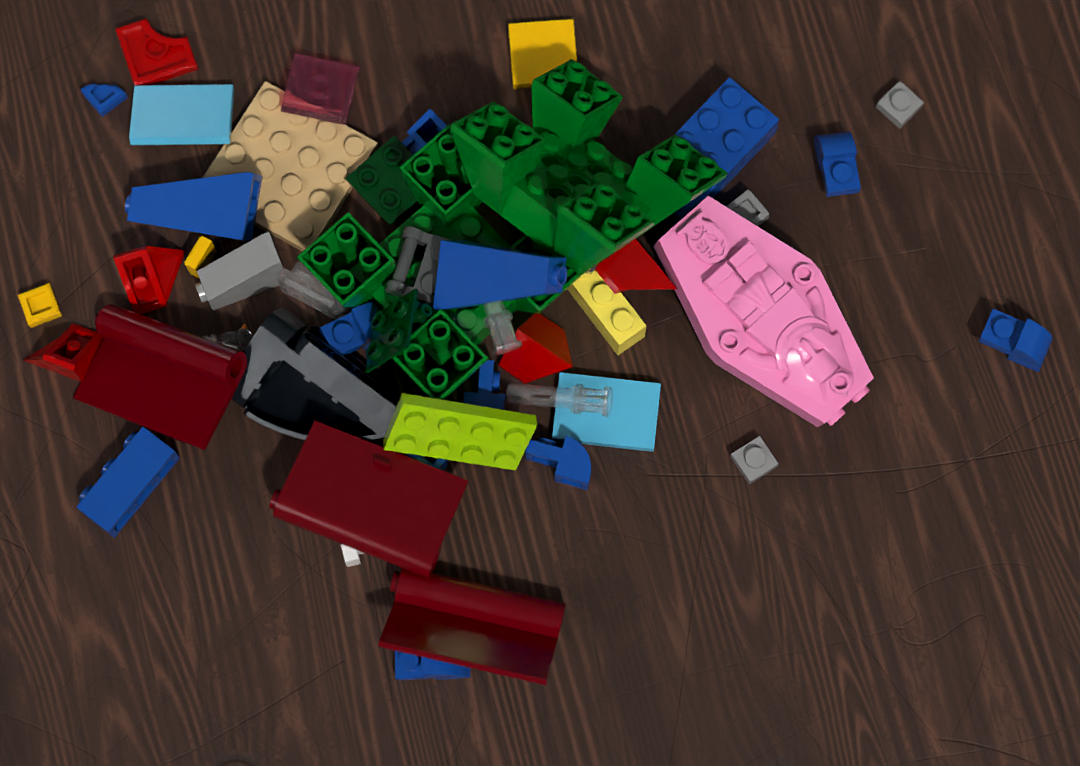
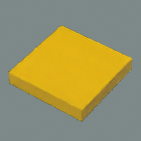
(539, 48)

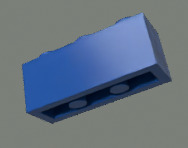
(127, 481)

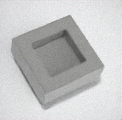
(899, 104)
(749, 208)
(754, 460)

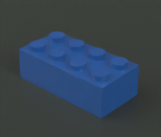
(728, 130)

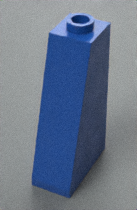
(206, 205)
(489, 274)

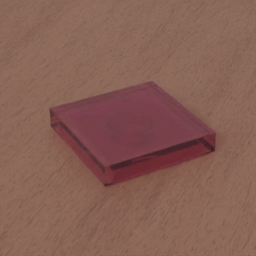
(320, 89)

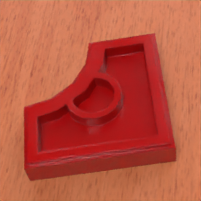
(154, 56)

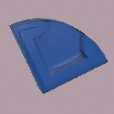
(103, 97)

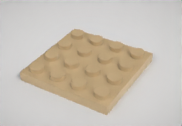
(299, 163)

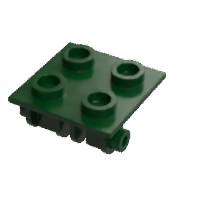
(382, 183)
(393, 329)

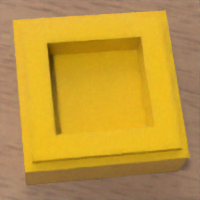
(200, 255)
(39, 305)

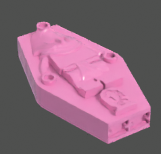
(764, 312)

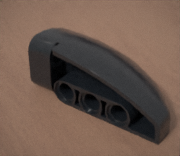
(303, 380)

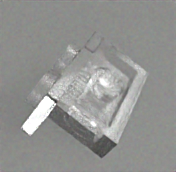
(306, 288)

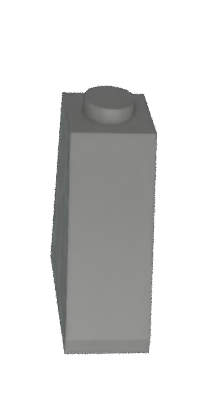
(240, 273)

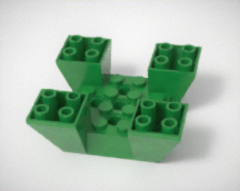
(563, 182)
(358, 268)

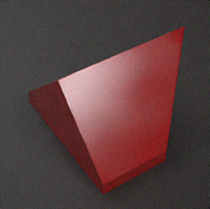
(632, 270)
(148, 275)
(542, 351)
(69, 353)

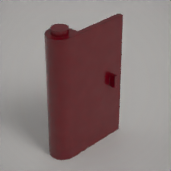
(160, 376)
(369, 499)
(473, 625)

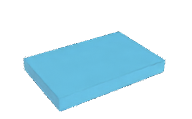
(181, 114)
(631, 418)

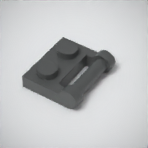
(427, 274)

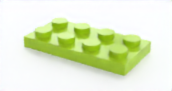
(459, 432)

